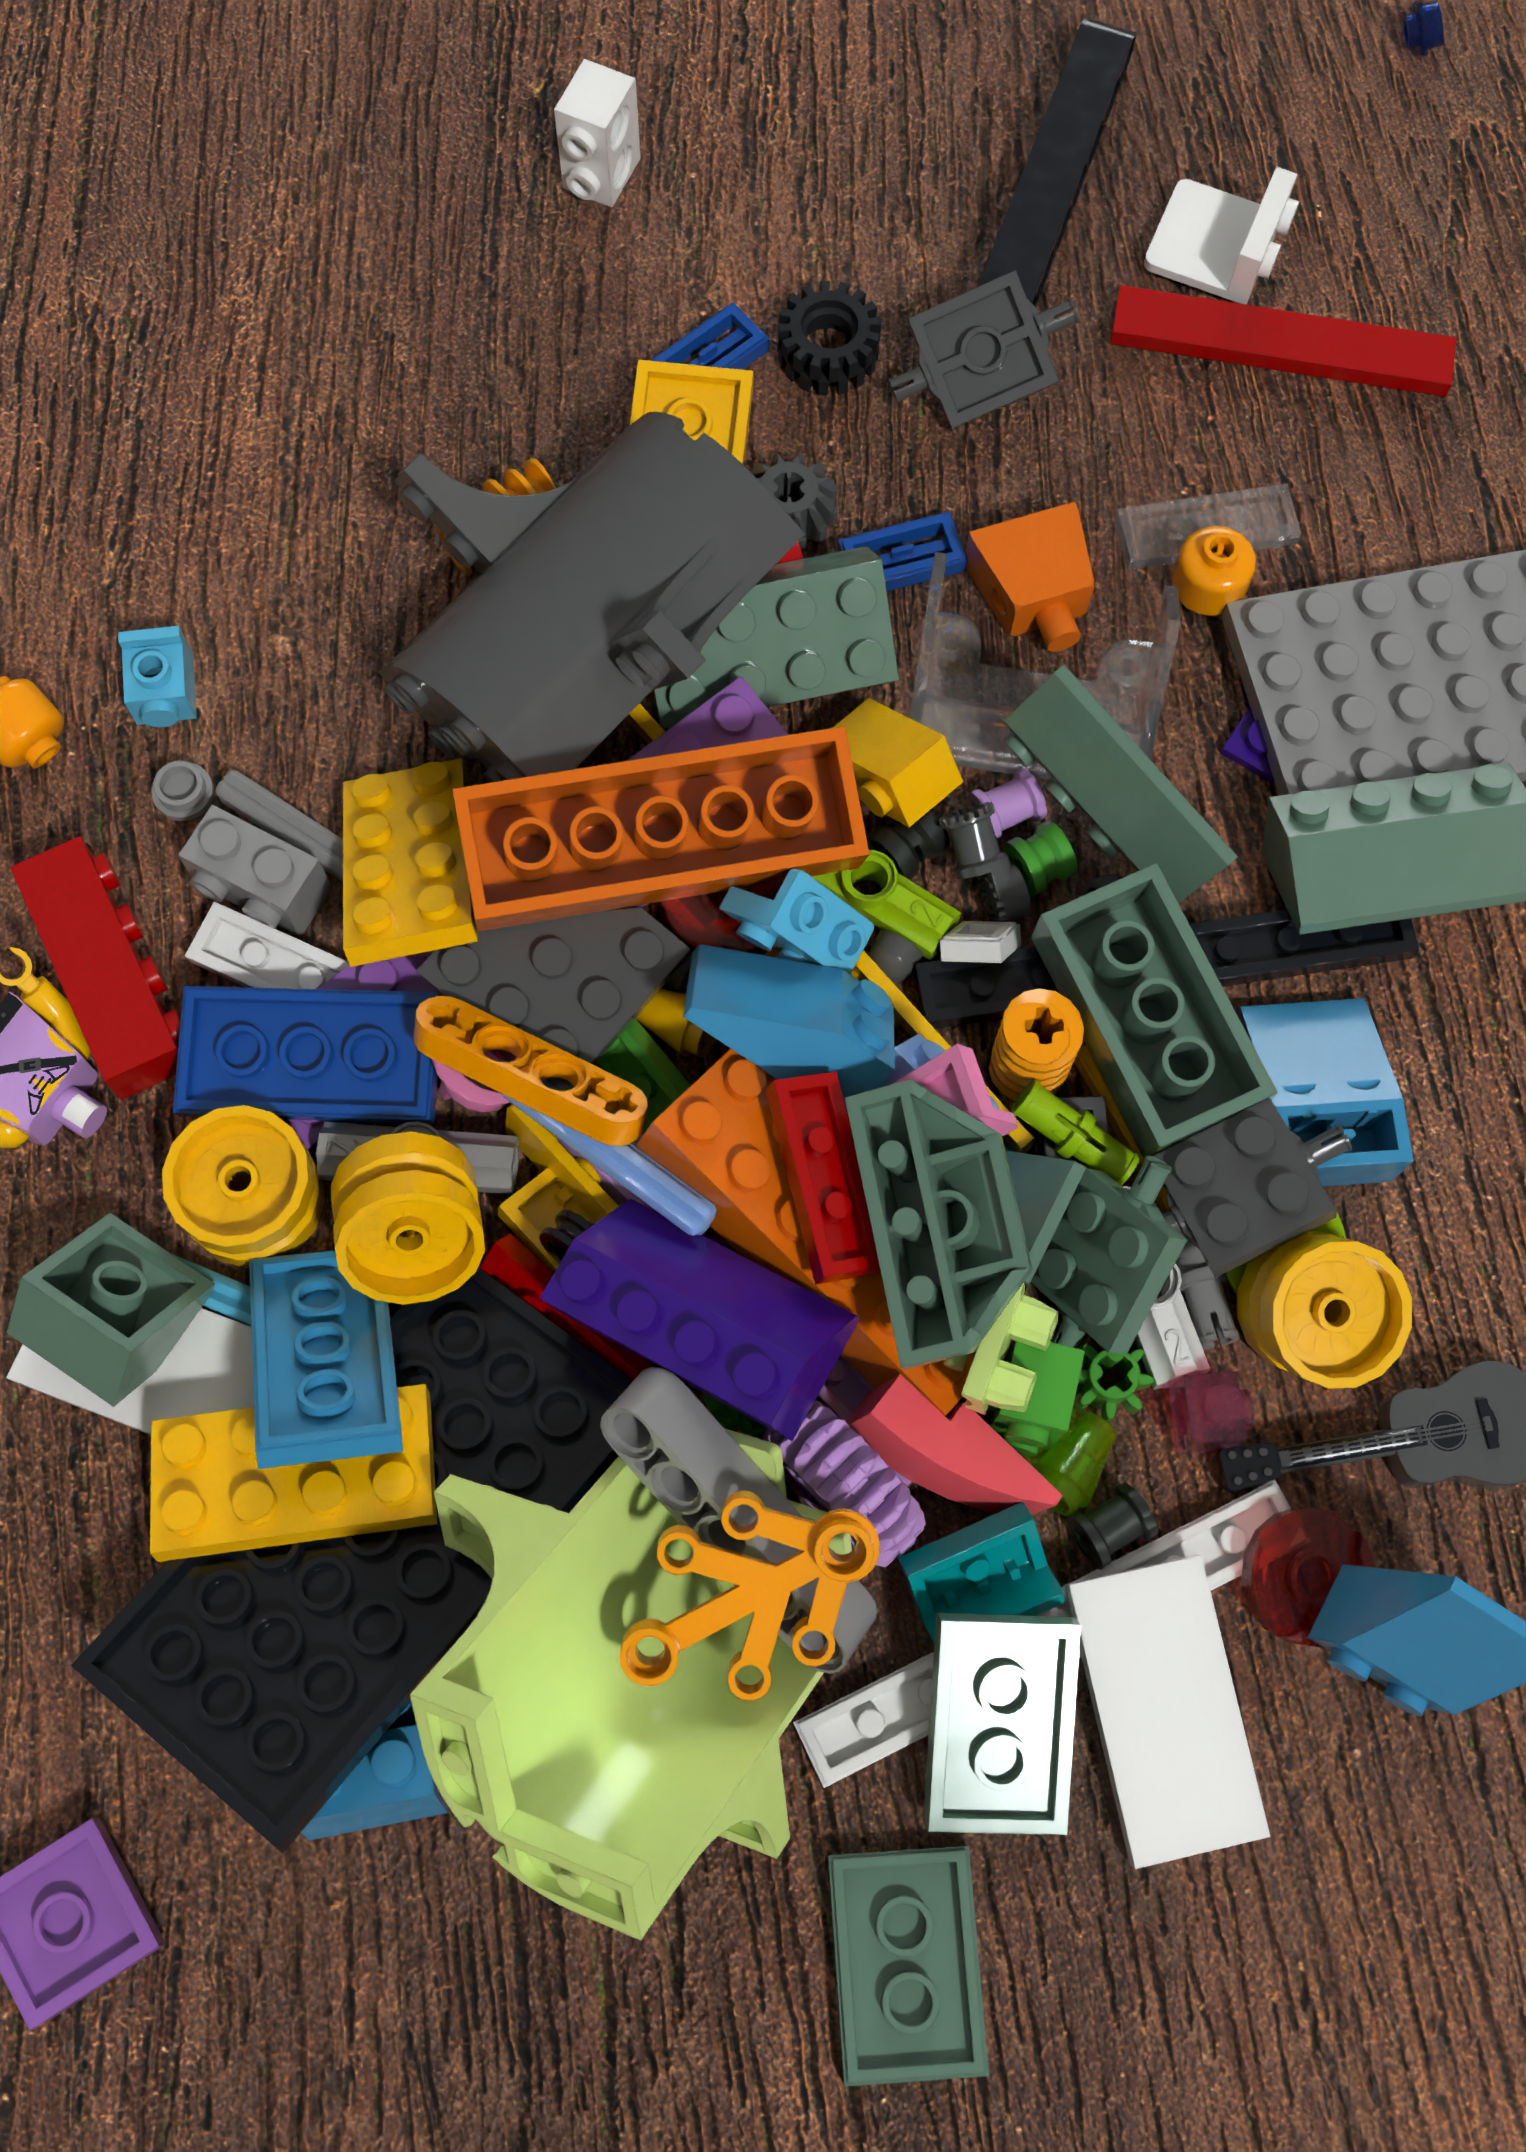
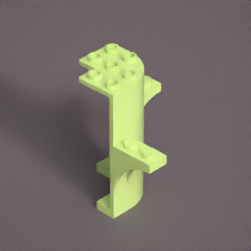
(546, 1740)

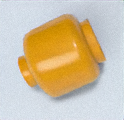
(1213, 569)
(27, 724)

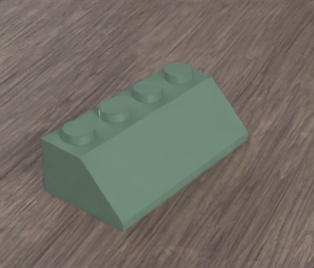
(1114, 785)
(1399, 847)

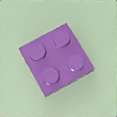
(70, 1923)

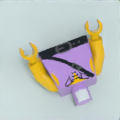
(43, 1064)

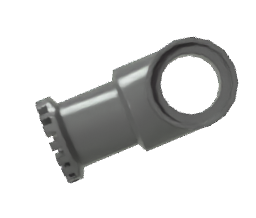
(981, 857)

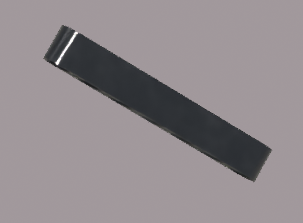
(1061, 156)

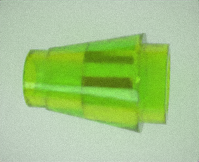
(1078, 1462)

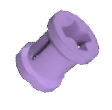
(1013, 801)

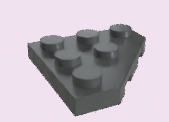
(563, 977)

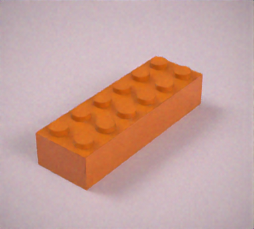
(660, 828)
(728, 1150)

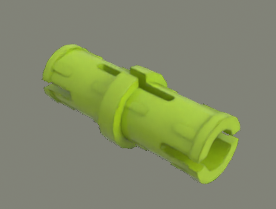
(1074, 1132)

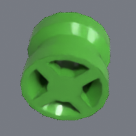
(1042, 857)

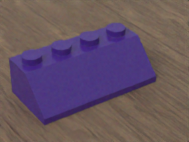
(702, 1314)

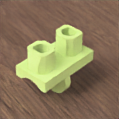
(990, 1377)

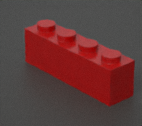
(100, 965)

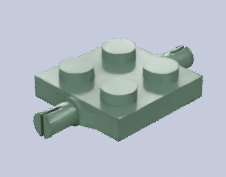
(1109, 1258)

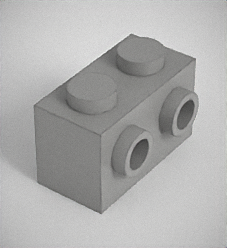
(255, 872)

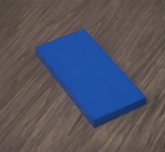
(304, 1054)

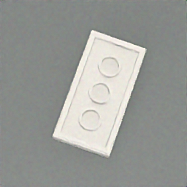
(202, 1374)
(1167, 1712)

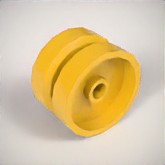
(220, 1157)
(406, 1218)
(1325, 1309)

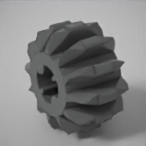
(802, 494)

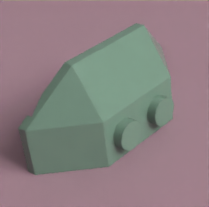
(938, 1219)

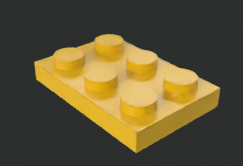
(702, 396)

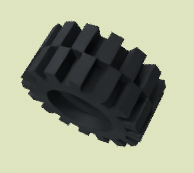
(828, 311)

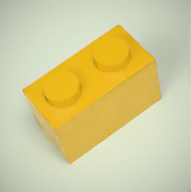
(898, 762)

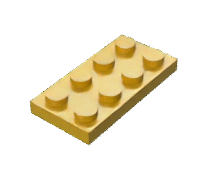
(404, 864)
(217, 1501)

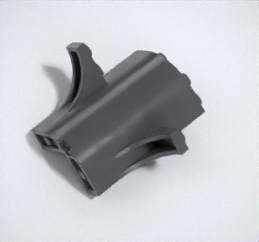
(581, 595)

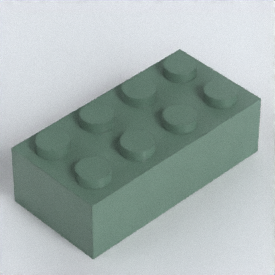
(796, 636)
(1151, 1010)

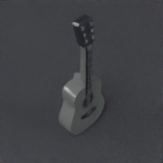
(1456, 1432)

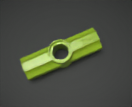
(899, 906)

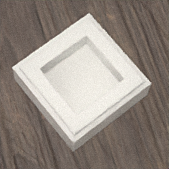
(980, 942)

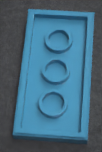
(319, 1364)

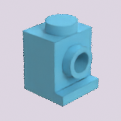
(158, 676)

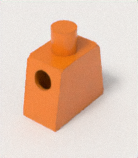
(1035, 573)

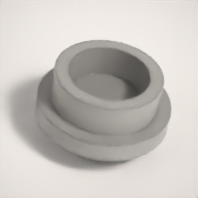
(182, 791)

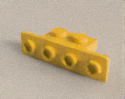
(559, 1186)

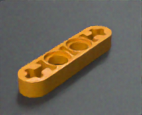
(461, 1034)

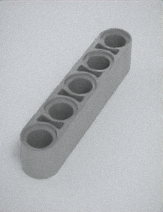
(694, 1468)

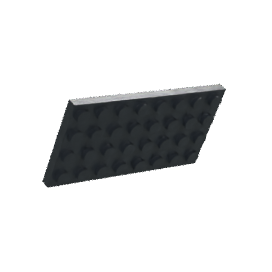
(299, 1656)

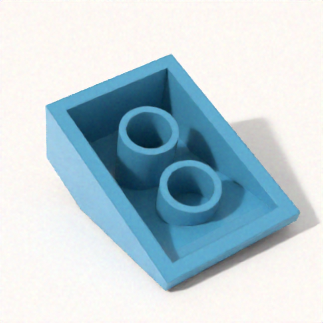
(793, 1016)
(1421, 1638)

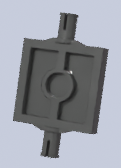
(983, 350)
(1248, 1186)

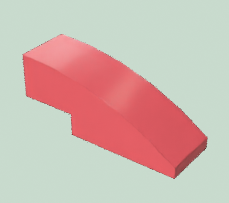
(950, 1453)

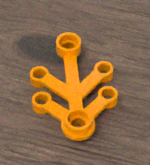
(759, 1589)

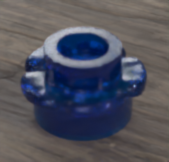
(1424, 26)

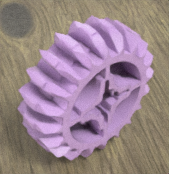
(839, 1470)

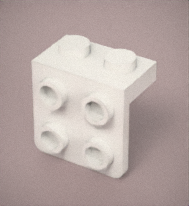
(1221, 238)

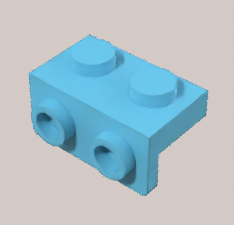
(801, 922)

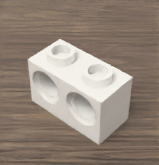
(598, 133)

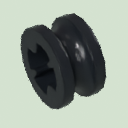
(558, 1239)

